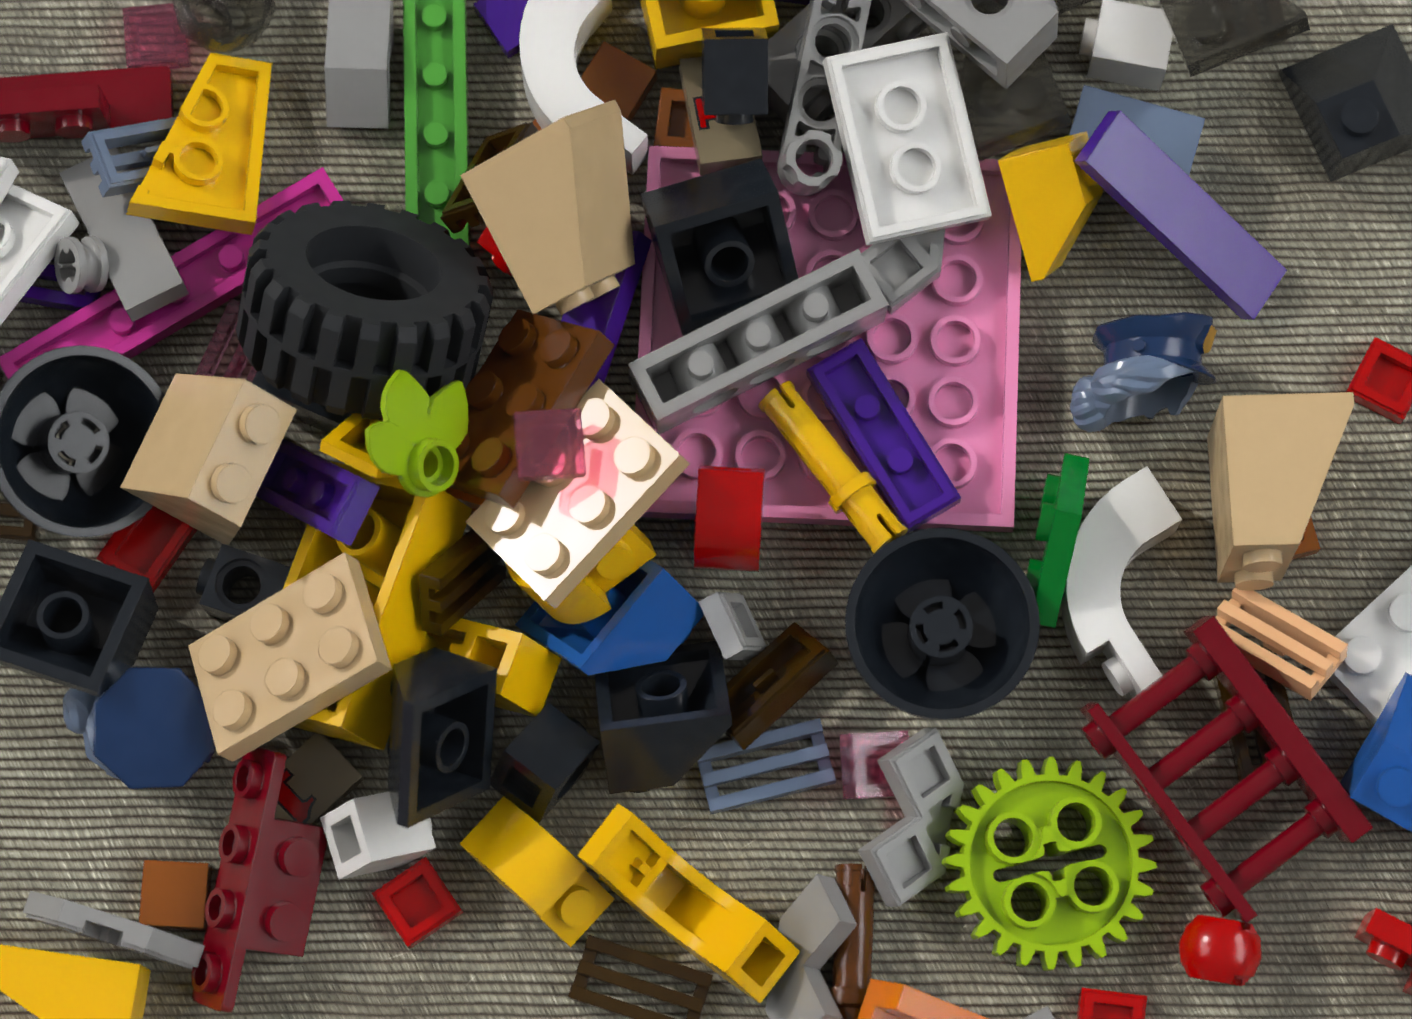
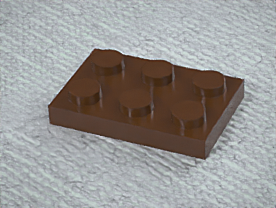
(531, 368)

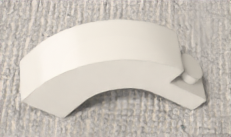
(549, 53)
(1113, 534)

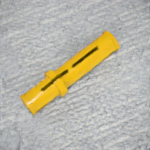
(848, 487)

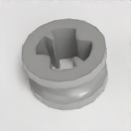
(81, 264)

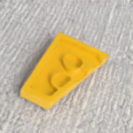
(214, 151)

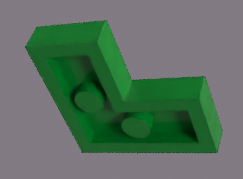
(1058, 527)

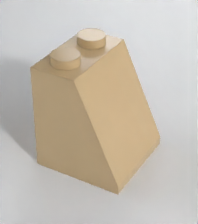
(560, 208)
(209, 451)
(1266, 477)

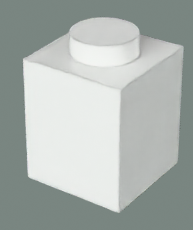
(1127, 44)
(367, 837)

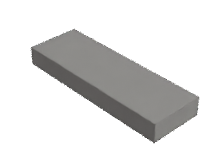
(135, 251)

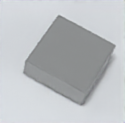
(733, 625)

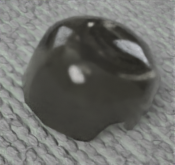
(223, 24)

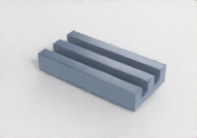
(107, 165)
(818, 753)

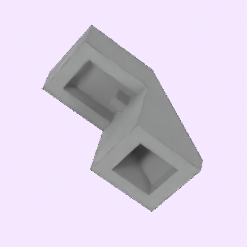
(358, 63)

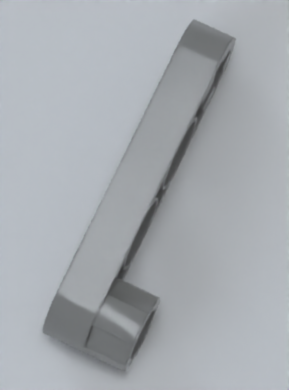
(811, 75)

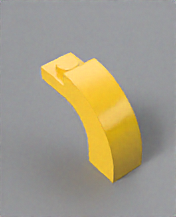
(687, 905)

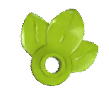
(419, 434)

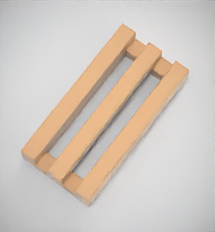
(1284, 635)

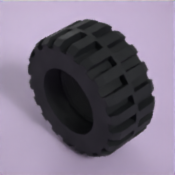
(352, 297)

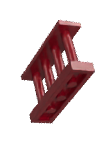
(1287, 762)

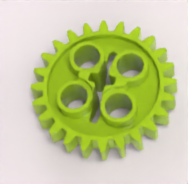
(1064, 919)

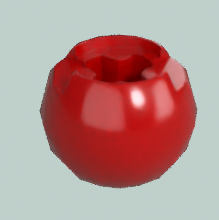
(1220, 950)

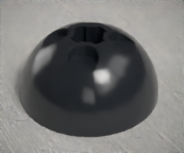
(106, 413)
(958, 592)

